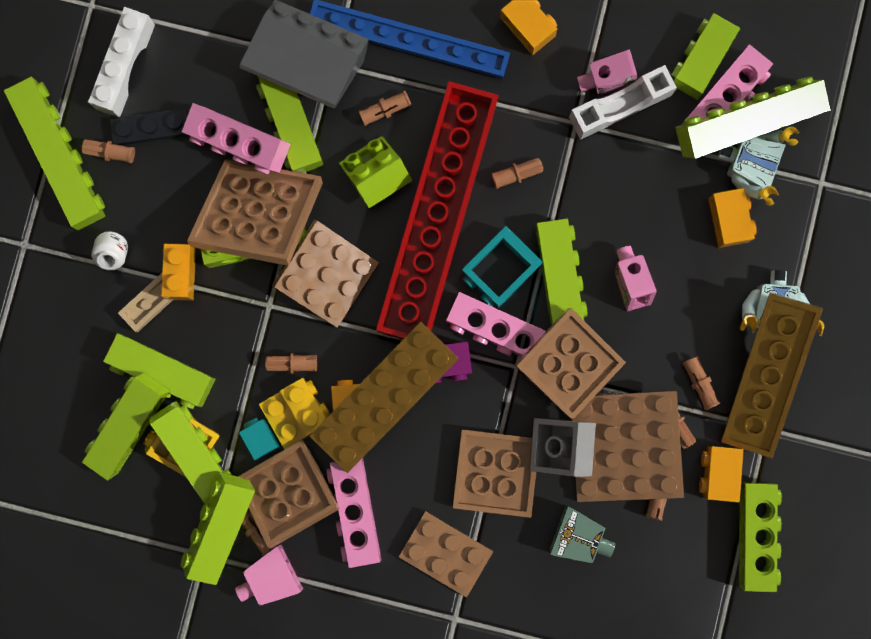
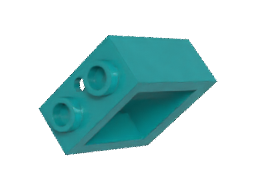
(518, 249)

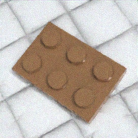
(446, 554)

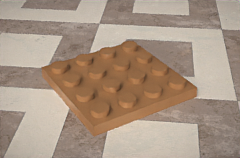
(255, 212)
(633, 448)

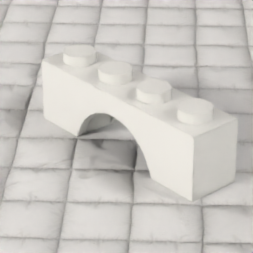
(112, 82)
(608, 110)

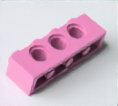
(749, 63)
(272, 149)
(466, 305)
(369, 551)

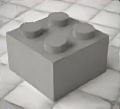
(563, 447)

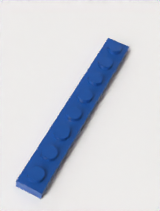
(415, 40)

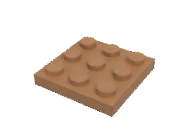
(325, 273)
(570, 363)
(494, 474)
(288, 494)

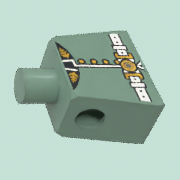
(579, 538)

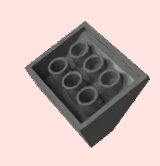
(304, 53)

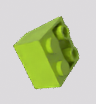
(375, 171)

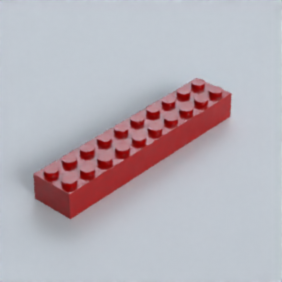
(438, 210)

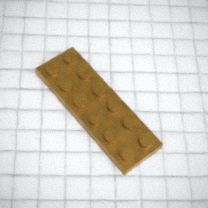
(771, 374)
(384, 397)

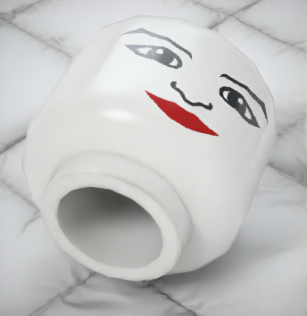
(109, 250)

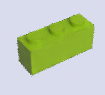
(704, 55)

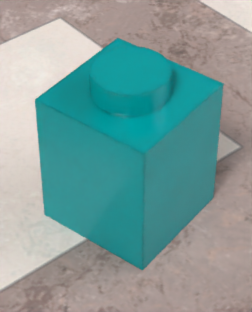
(259, 438)

